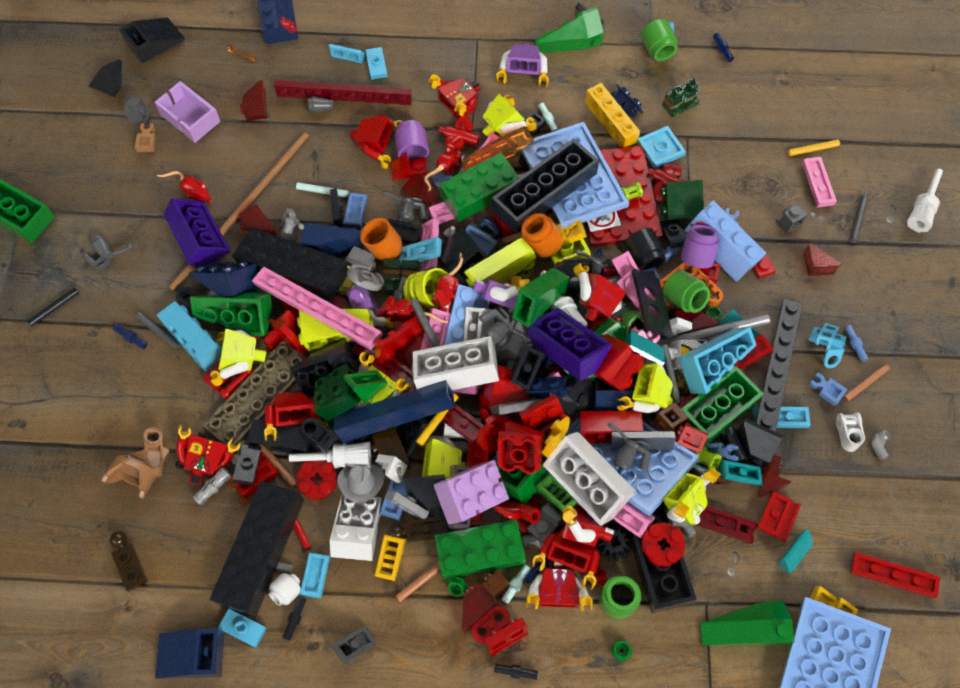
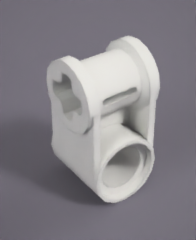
(850, 427)

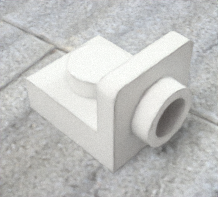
(393, 466)

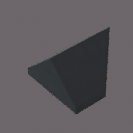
(108, 78)

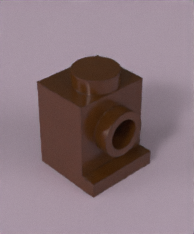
(666, 420)
(495, 583)

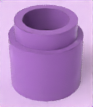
(411, 138)
(700, 246)

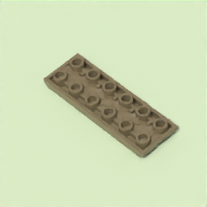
(253, 395)

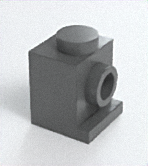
(136, 110)
(792, 218)

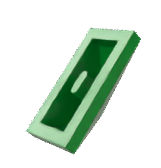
(366, 383)

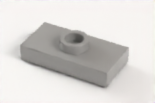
(407, 504)

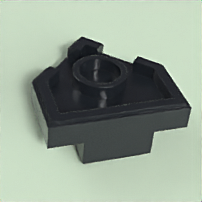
(579, 397)

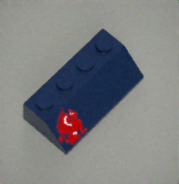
(277, 20)

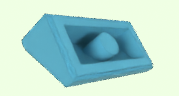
(347, 53)

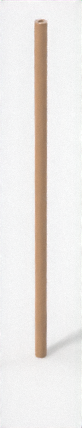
(245, 204)

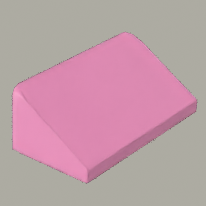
(634, 519)

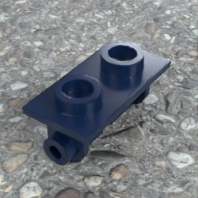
(631, 105)
(542, 386)

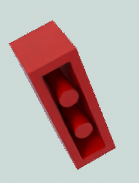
(595, 424)

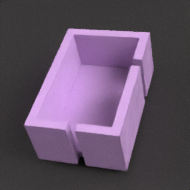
(189, 113)
(471, 492)

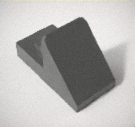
(549, 521)
(353, 645)

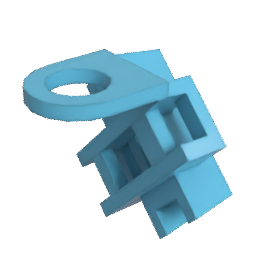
(830, 339)

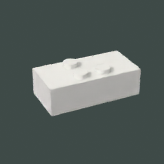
(458, 363)
(589, 478)

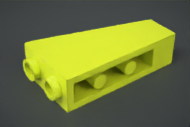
(502, 264)
(316, 334)

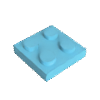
(661, 147)

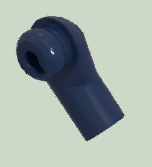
(492, 225)

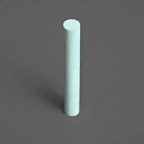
(320, 189)

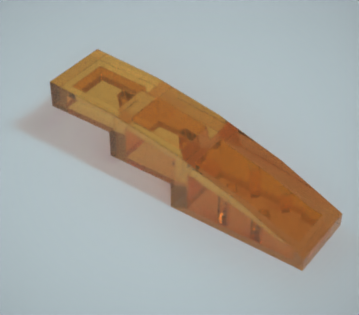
(506, 144)

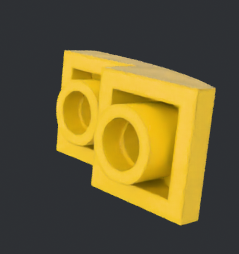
(558, 432)

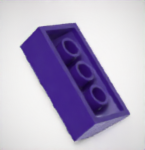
(195, 231)
(568, 343)

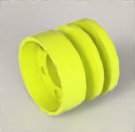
(423, 286)

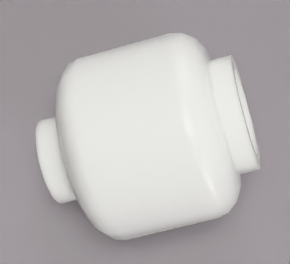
(284, 589)

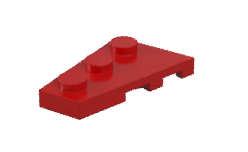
(387, 348)

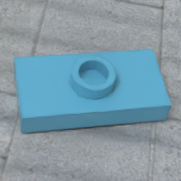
(376, 63)
(315, 575)
(242, 628)

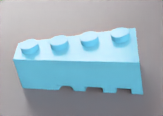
(190, 335)
(714, 358)

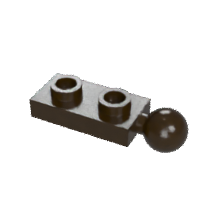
(420, 529)
(127, 562)

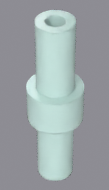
(548, 117)
(515, 584)

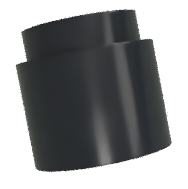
(645, 249)
(567, 268)

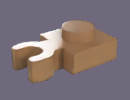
(146, 140)

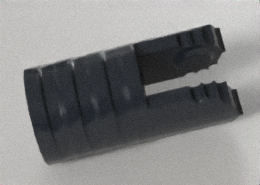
(730, 436)

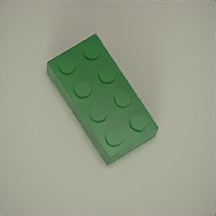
(476, 186)
(22, 213)
(723, 403)
(480, 550)

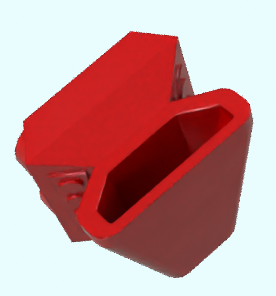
(619, 364)
(520, 448)

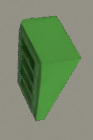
(546, 484)

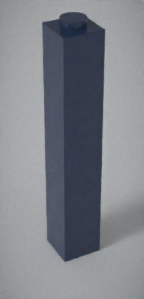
(394, 411)

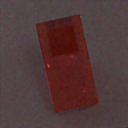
(418, 188)
(771, 478)

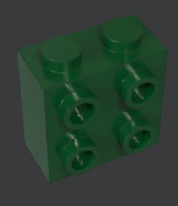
(682, 199)
(334, 394)

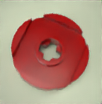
(488, 435)
(323, 488)
(653, 551)

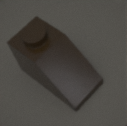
(388, 443)

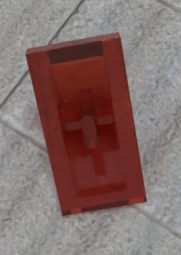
(819, 262)

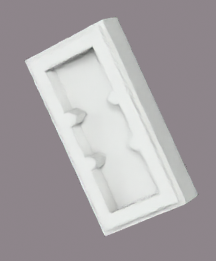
(679, 326)

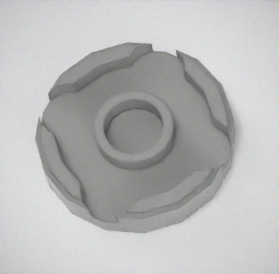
(363, 277)

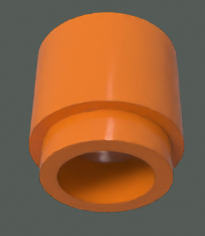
(542, 235)
(381, 239)

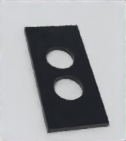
(651, 323)

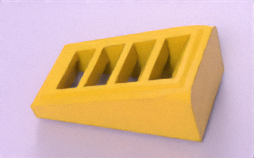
(385, 546)

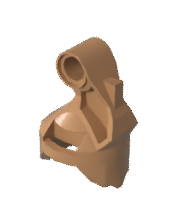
(145, 464)

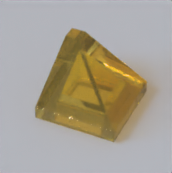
(681, 383)

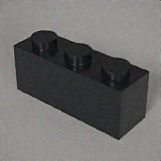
(287, 439)

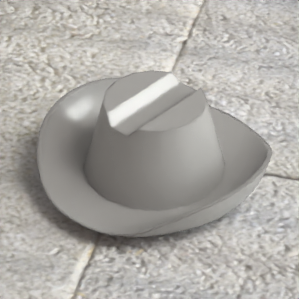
(360, 482)

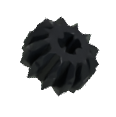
(620, 548)

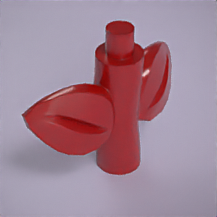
(460, 134)
(669, 173)
(516, 510)

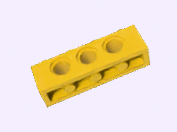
(612, 116)

